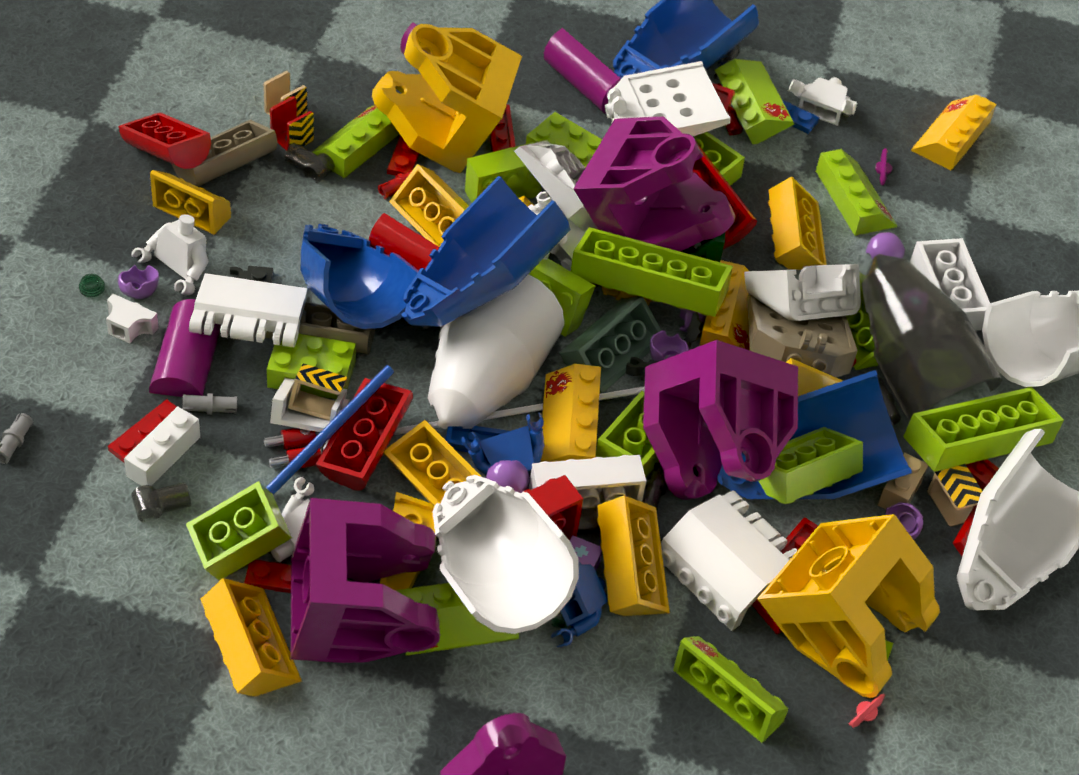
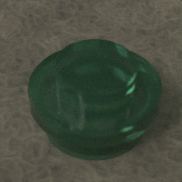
(91, 285)

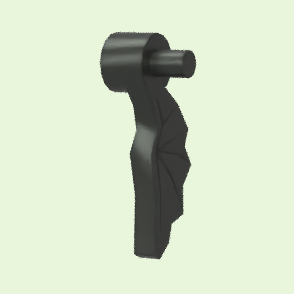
(693, 329)

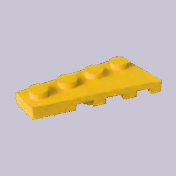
(419, 513)

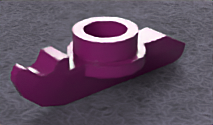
(883, 167)

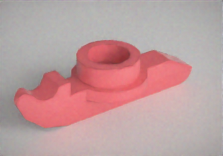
(867, 711)

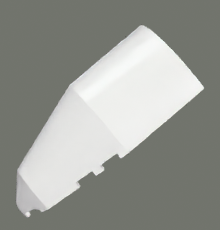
(1034, 337)
(493, 353)
(1019, 531)
(503, 555)

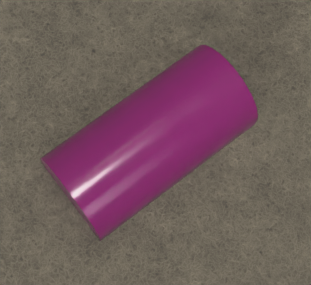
(580, 68)
(183, 355)

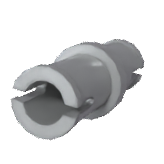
(210, 403)
(14, 436)

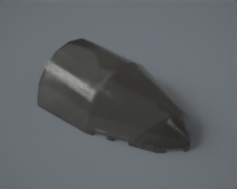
(921, 337)

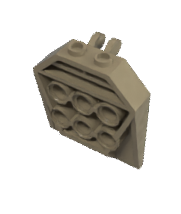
(819, 343)

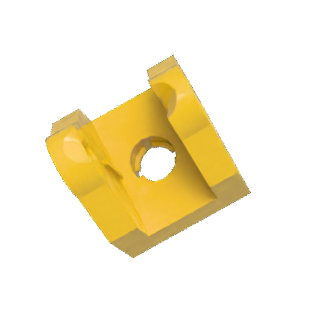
(454, 98)
(824, 593)

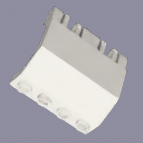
(247, 305)
(725, 556)

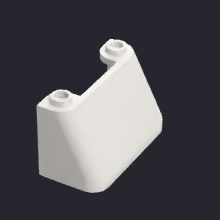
(818, 293)

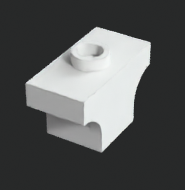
(129, 319)

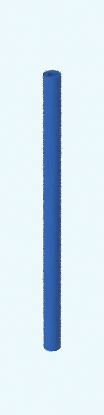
(330, 429)

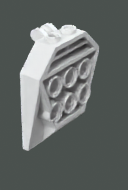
(676, 92)
(557, 173)

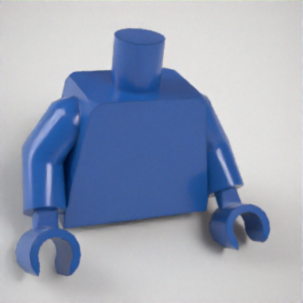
(517, 445)
(584, 607)

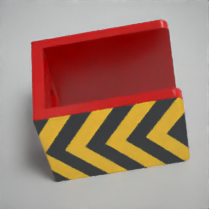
(286, 123)

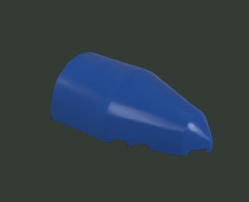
(683, 34)
(482, 256)
(353, 278)
(853, 409)

